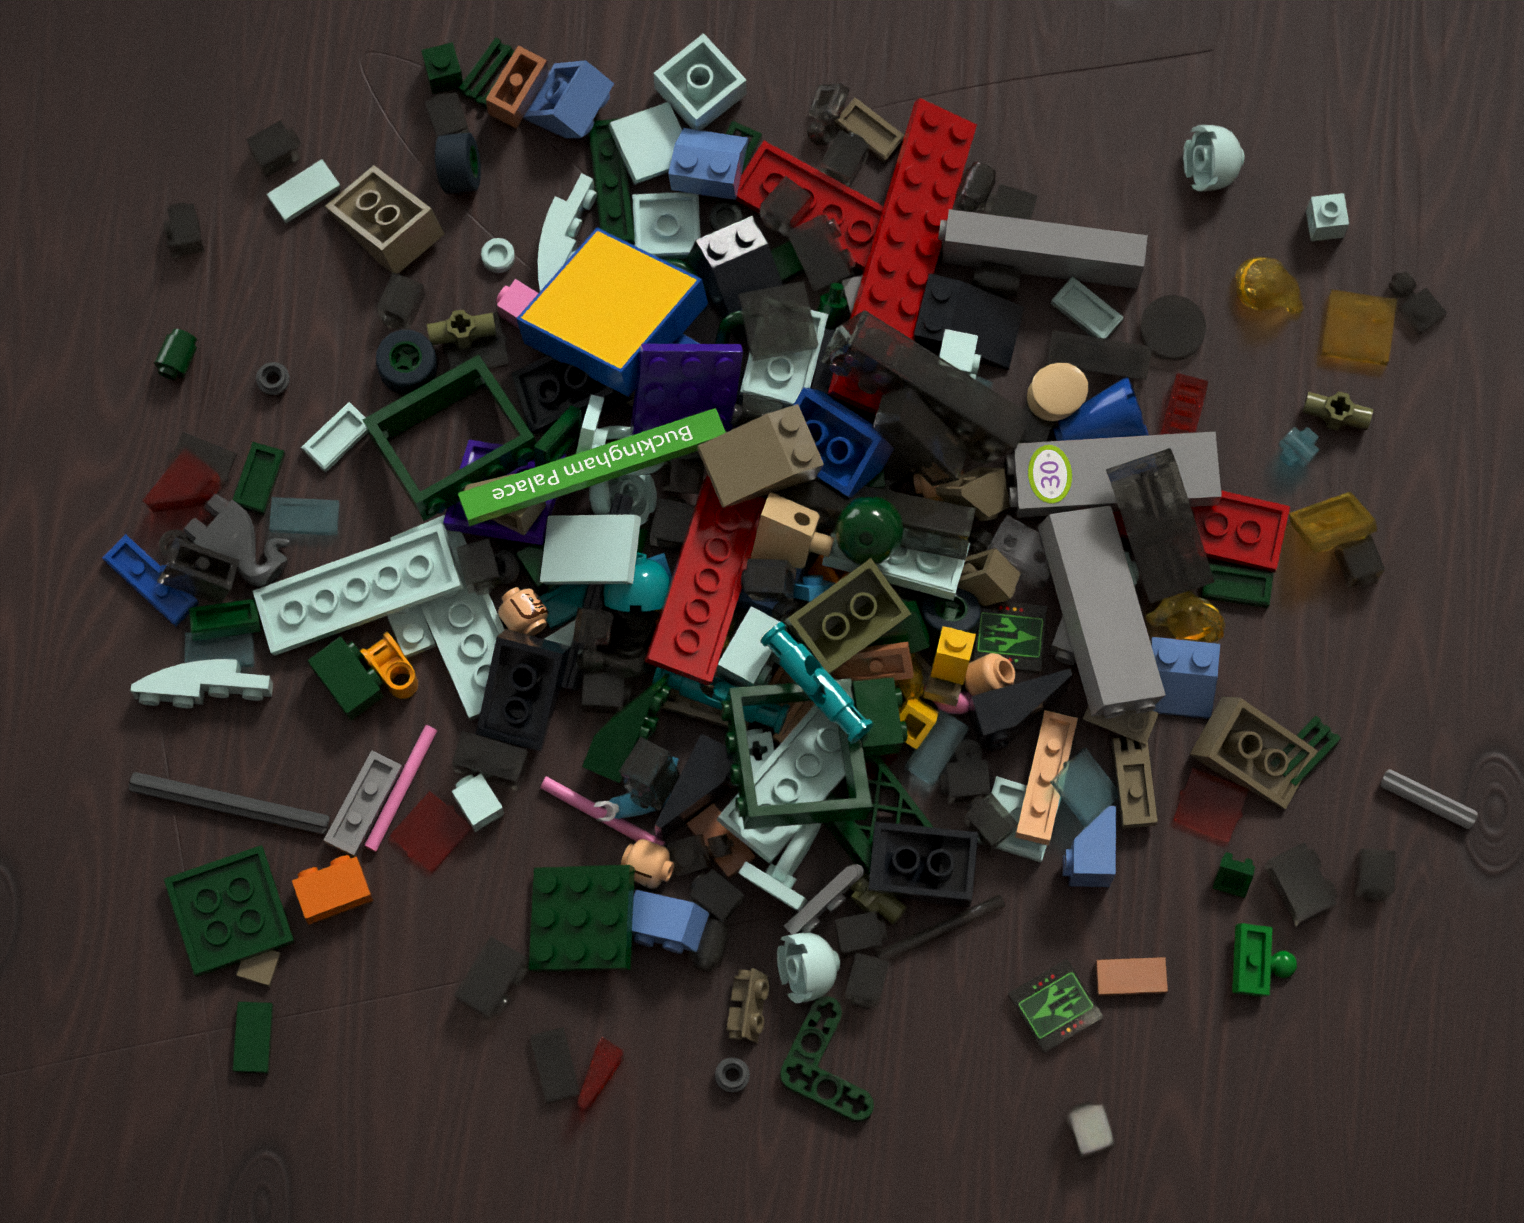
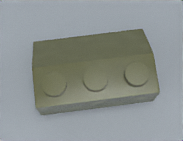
(848, 616)

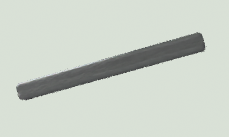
(229, 803)

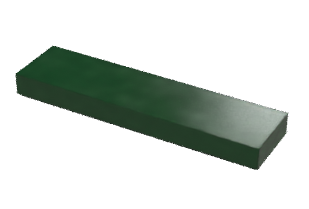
(611, 183)

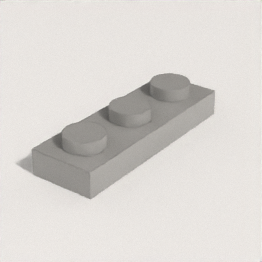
(363, 804)

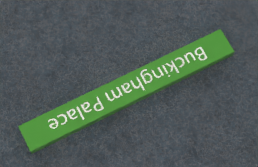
(590, 467)

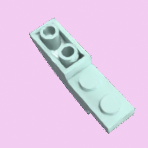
(561, 224)
(188, 681)

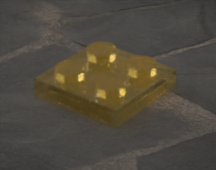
(1359, 327)
(1333, 522)

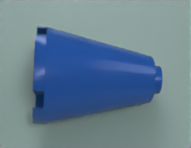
(1106, 415)

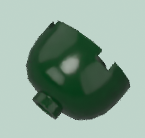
(869, 530)

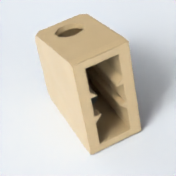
(789, 533)

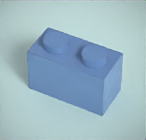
(667, 922)

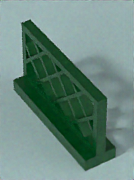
(851, 835)

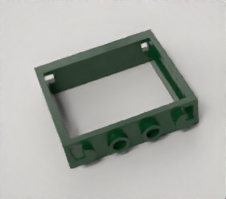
(432, 399)
(741, 773)

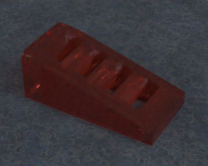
(1192, 385)
(602, 1067)

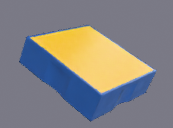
(607, 306)

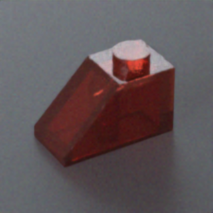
(183, 485)

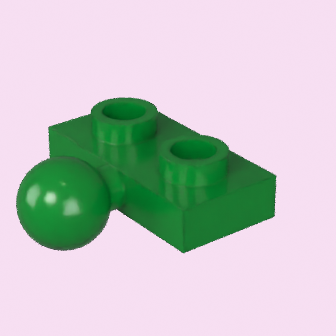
(1254, 960)

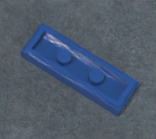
(142, 574)

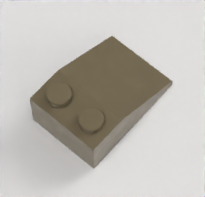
(386, 219)
(761, 457)
(1242, 744)

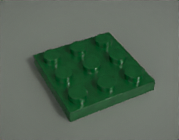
(229, 911)
(582, 918)

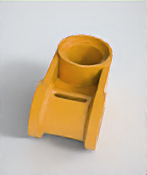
(388, 662)

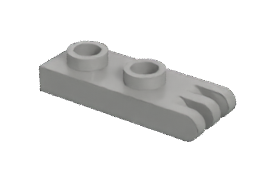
(828, 898)

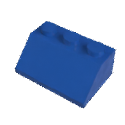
(845, 441)

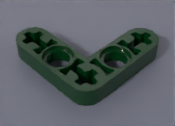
(810, 1061)

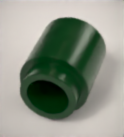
(176, 354)

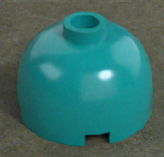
(647, 590)

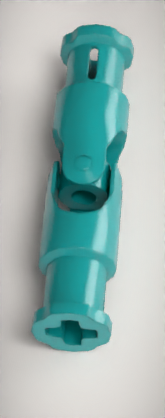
(813, 678)
(769, 714)

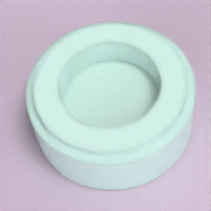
(498, 255)

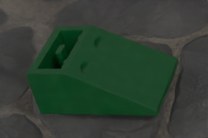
(621, 733)

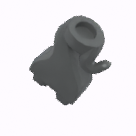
(235, 537)

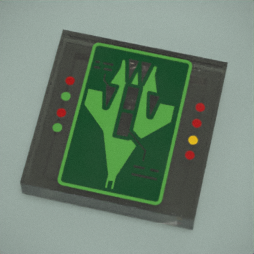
(1014, 633)
(1055, 1006)

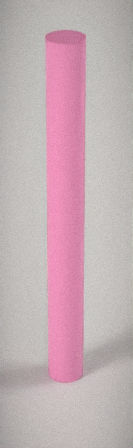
(400, 788)
(587, 806)

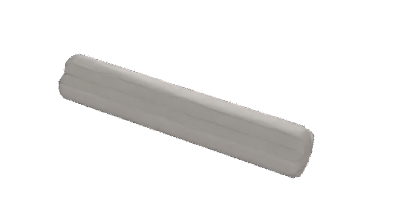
(1429, 799)

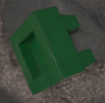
(1234, 876)

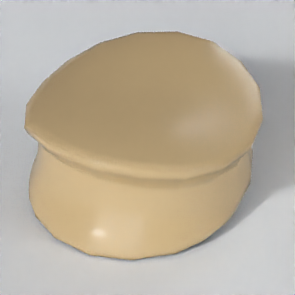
(1057, 391)

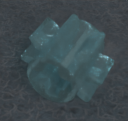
(1299, 447)

